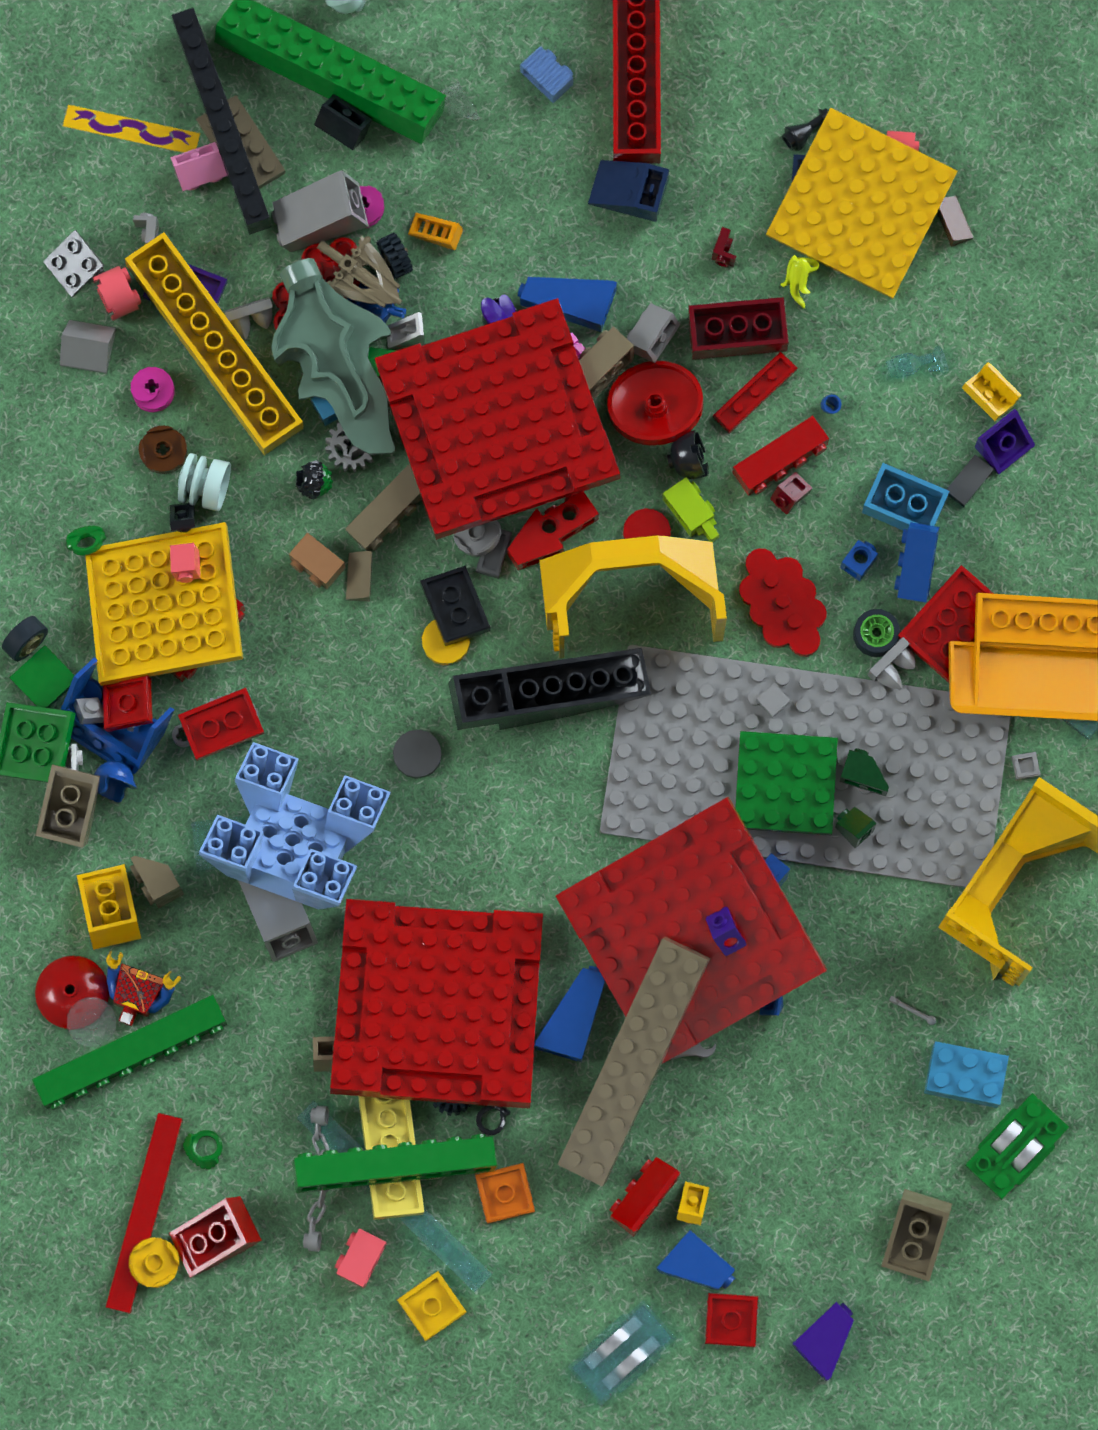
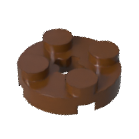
(151, 443)

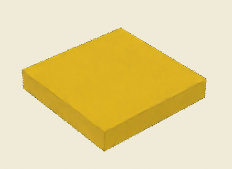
(431, 1306)

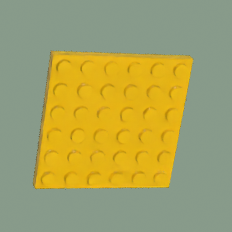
(861, 203)
(153, 622)

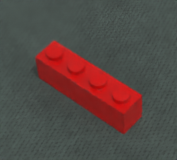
(780, 456)

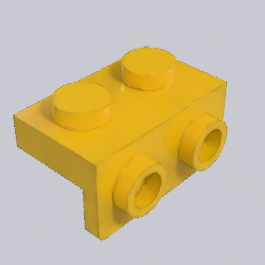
(992, 392)

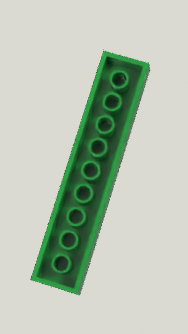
(330, 68)

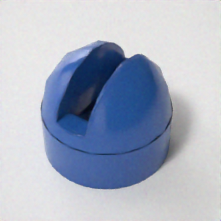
(832, 400)

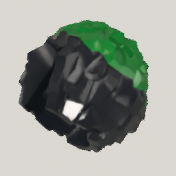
(314, 480)

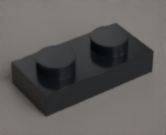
(182, 517)

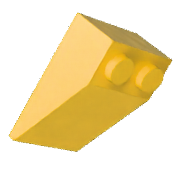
(108, 907)

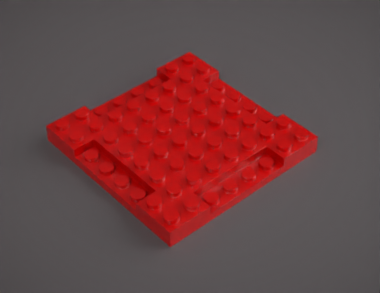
(497, 419)
(669, 893)
(437, 1004)

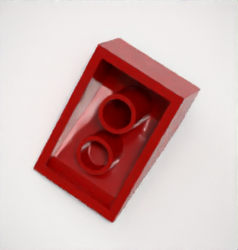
(215, 1236)

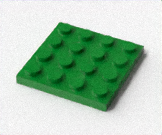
(786, 782)

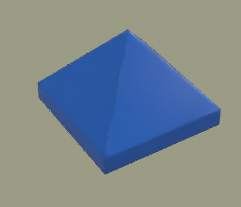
(773, 1008)

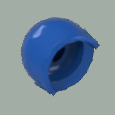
(114, 780)

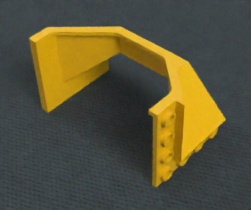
(684, 559)
(1041, 827)

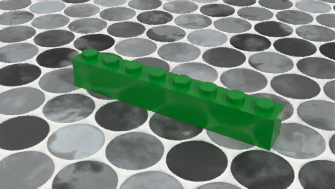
(129, 1052)
(394, 1164)

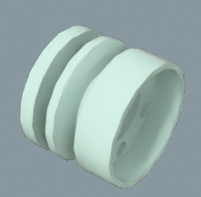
(199, 481)

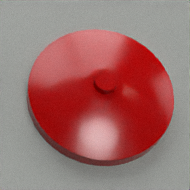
(655, 403)

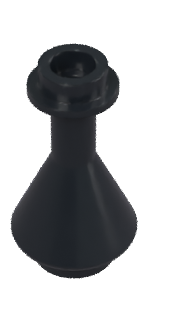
(797, 135)

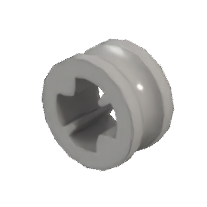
(175, 734)

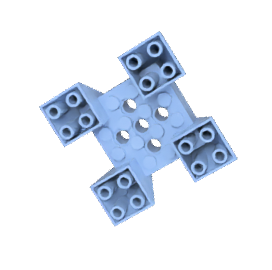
(290, 842)

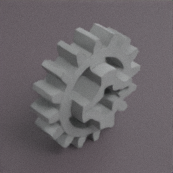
(341, 444)

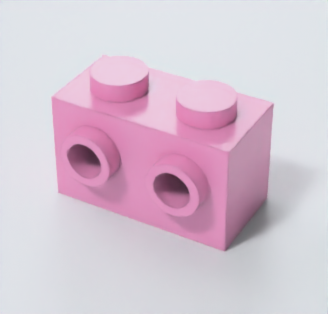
(199, 167)

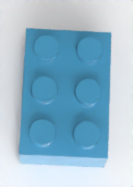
(903, 499)
(966, 1074)

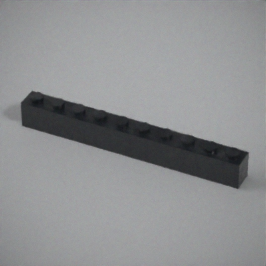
(221, 121)

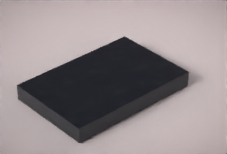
(455, 605)

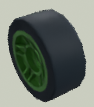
(867, 623)

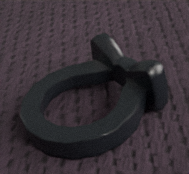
(503, 1113)

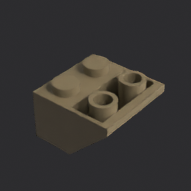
(159, 881)

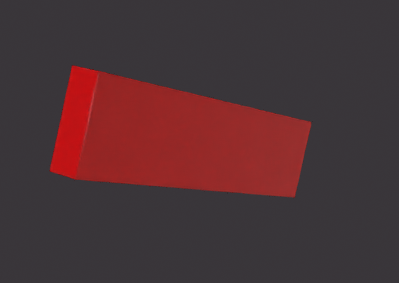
(755, 392)

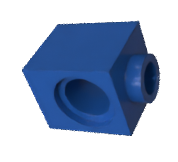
(857, 569)

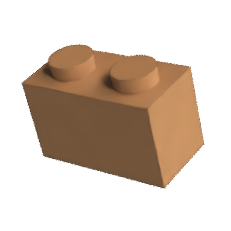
(316, 561)

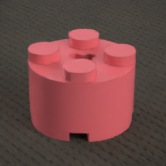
(116, 292)

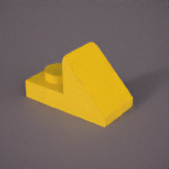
(692, 1203)

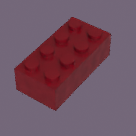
(738, 328)

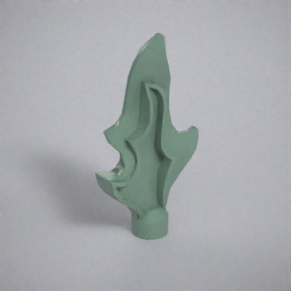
(332, 346)

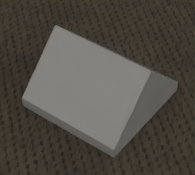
(86, 346)

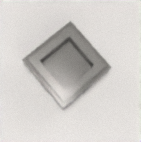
(773, 700)
(1026, 766)

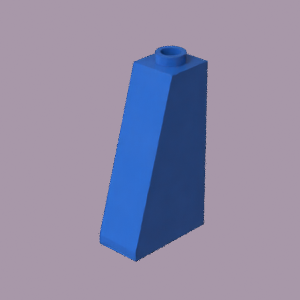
(581, 300)
(573, 1019)

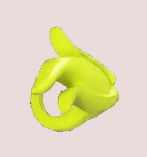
(797, 276)

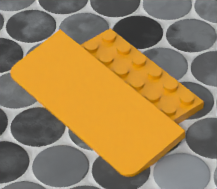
(1028, 659)

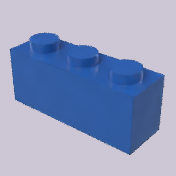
(917, 562)

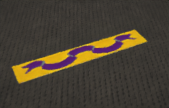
(130, 129)

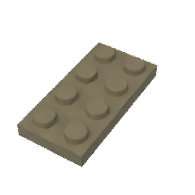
(260, 155)

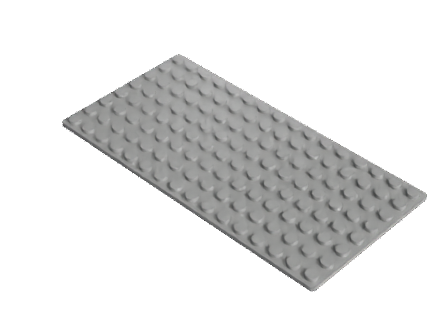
(941, 765)

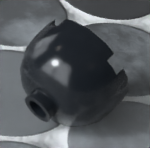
(688, 456)

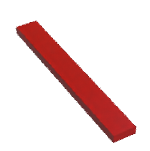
(144, 1208)

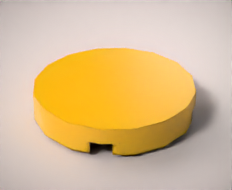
(437, 651)
(154, 1262)

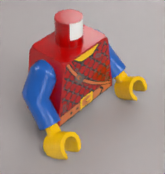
(137, 990)

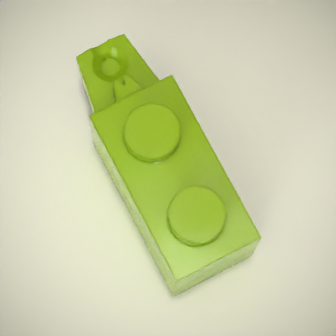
(691, 510)

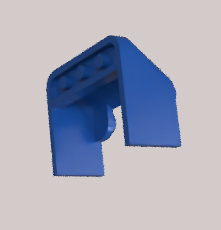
(116, 745)

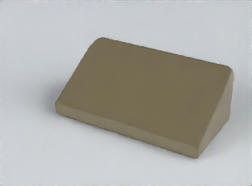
(359, 576)

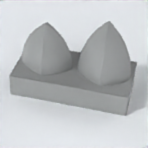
(259, 310)
(886, 672)

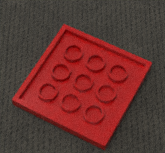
(945, 619)

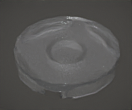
(91, 1021)

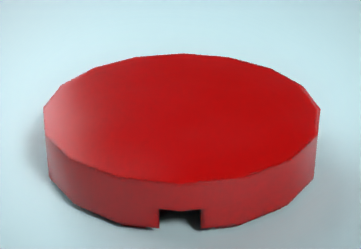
(646, 523)

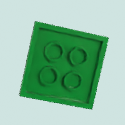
(33, 741)

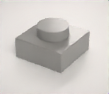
(89, 710)

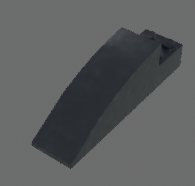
(548, 689)

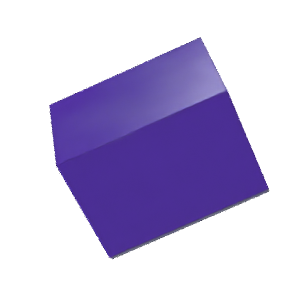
(1005, 442)

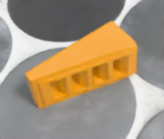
(454, 235)

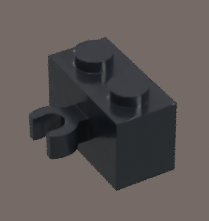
(343, 122)

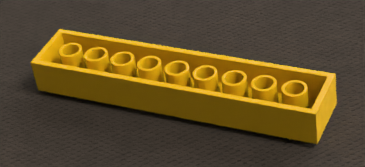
(214, 343)

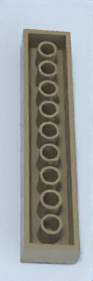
(634, 1061)

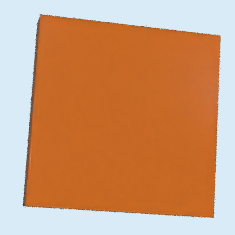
(505, 1193)

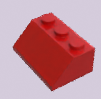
(644, 1195)

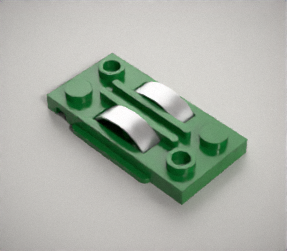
(1016, 1146)

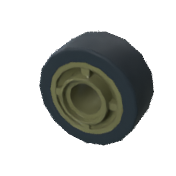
(24, 638)

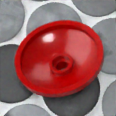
(65, 972)

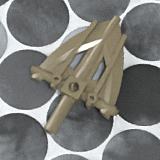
(382, 289)

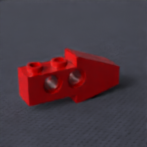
(535, 544)

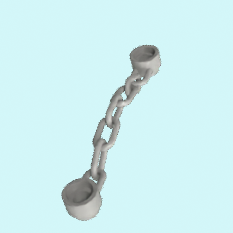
(313, 1239)

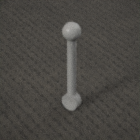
(931, 1020)

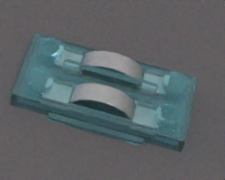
(622, 1353)

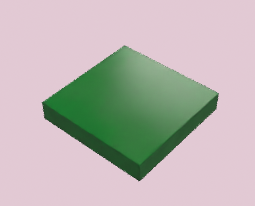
(43, 678)

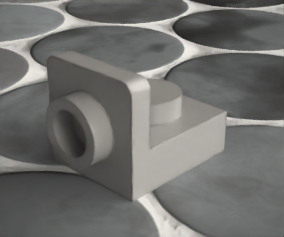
(149, 226)

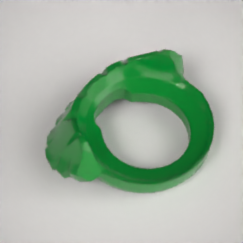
(74, 538)
(191, 1143)

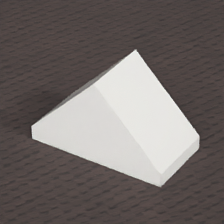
(406, 332)

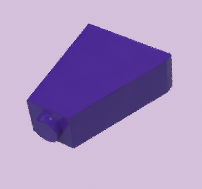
(825, 1339)

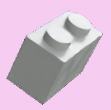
(653, 332)

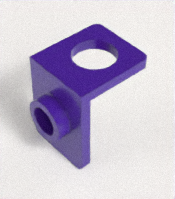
(723, 928)

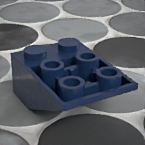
(630, 188)

